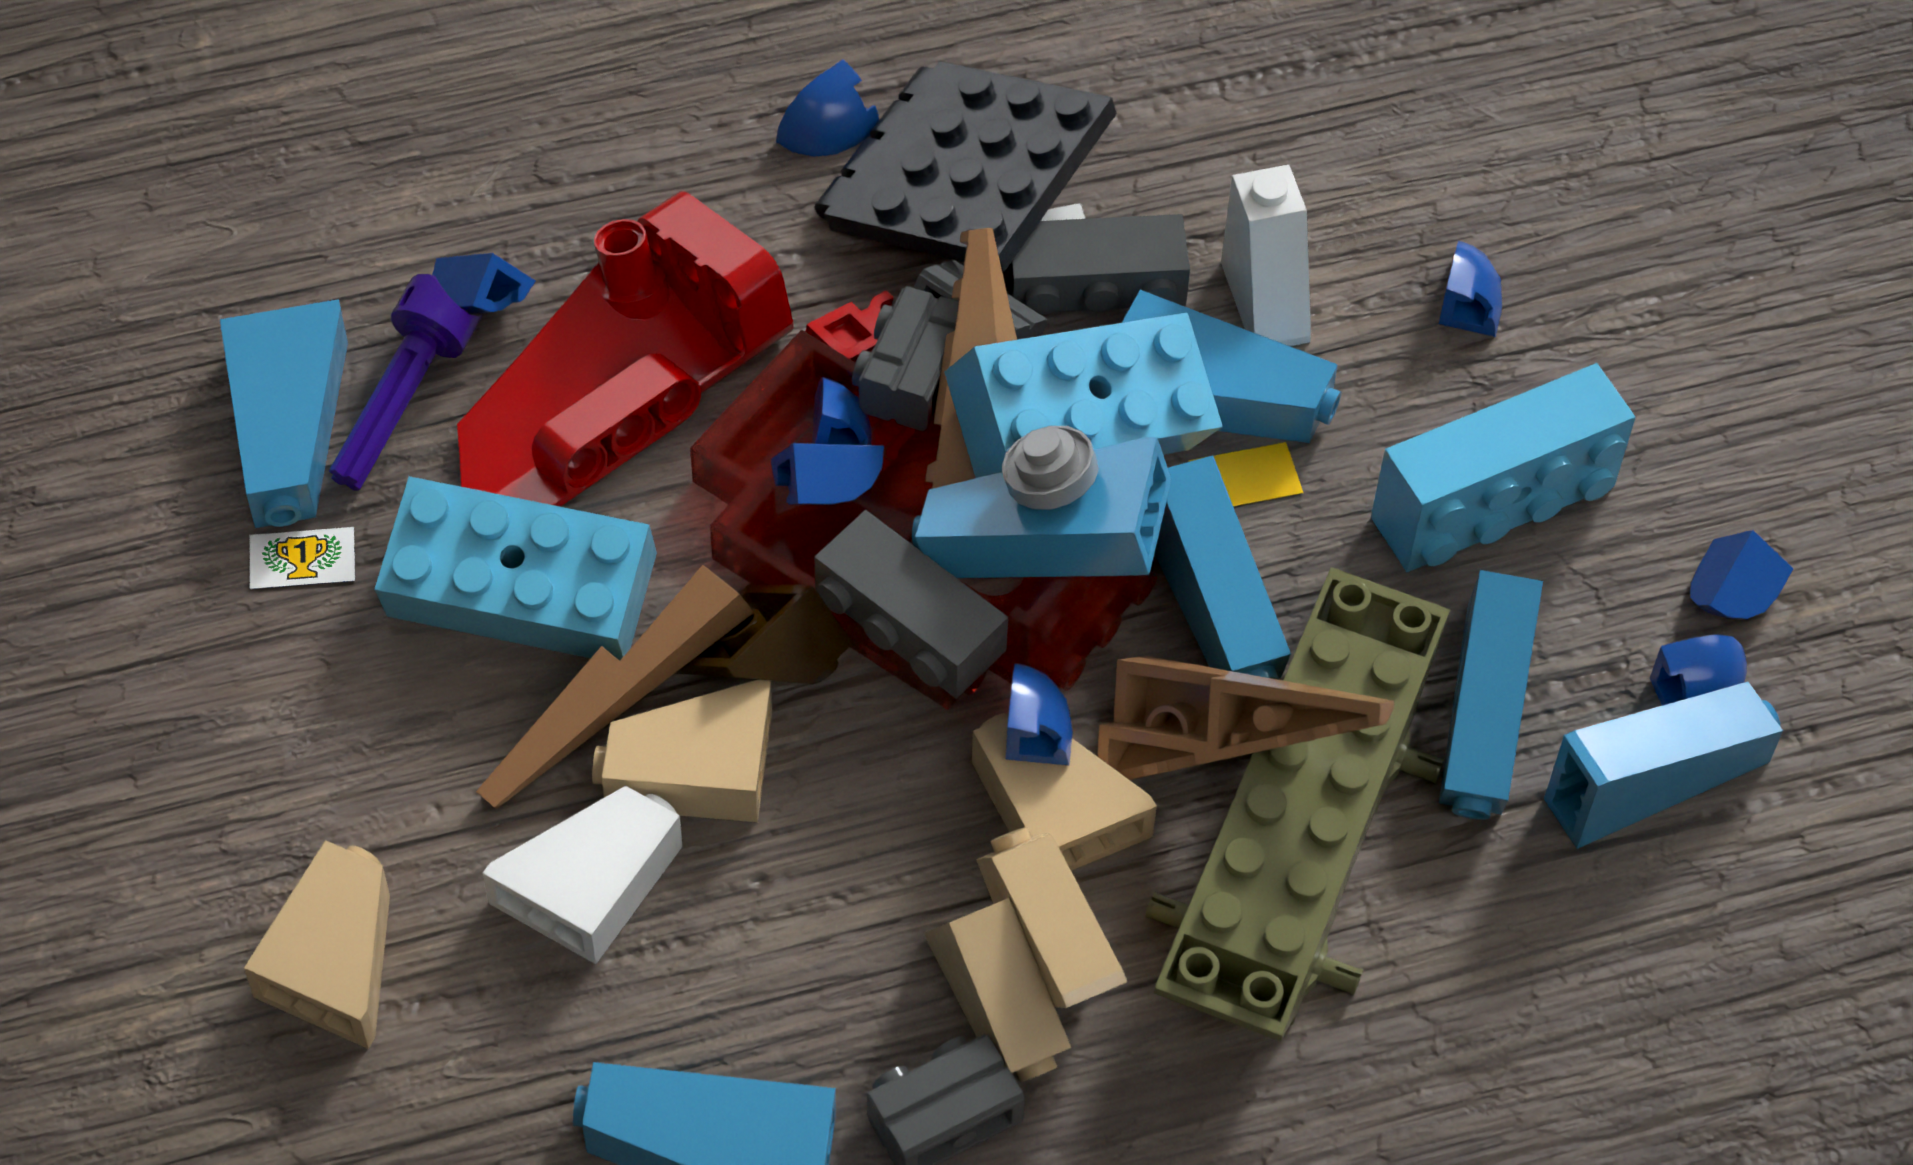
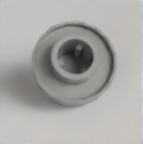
(1050, 467)

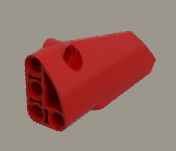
(626, 353)

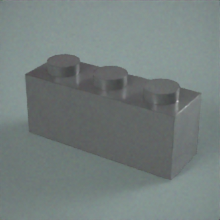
(1101, 263)
(910, 604)

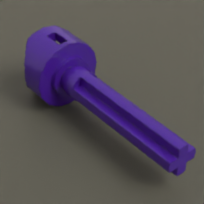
(430, 327)

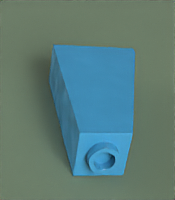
(1254, 380)
(284, 401)
(1108, 531)
(1217, 576)
(1489, 694)
(1657, 759)
(702, 1119)

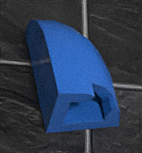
(827, 115)
(481, 282)
(1472, 293)
(838, 416)
(826, 472)
(1739, 576)
(1697, 667)
(1038, 719)

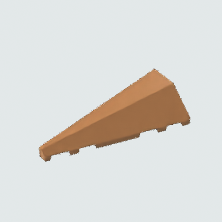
(981, 320)
(608, 687)
(1194, 715)

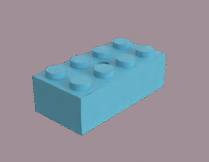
(1101, 380)
(1501, 468)
(515, 569)

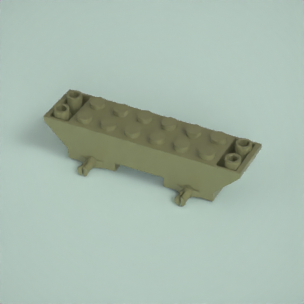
(1300, 817)

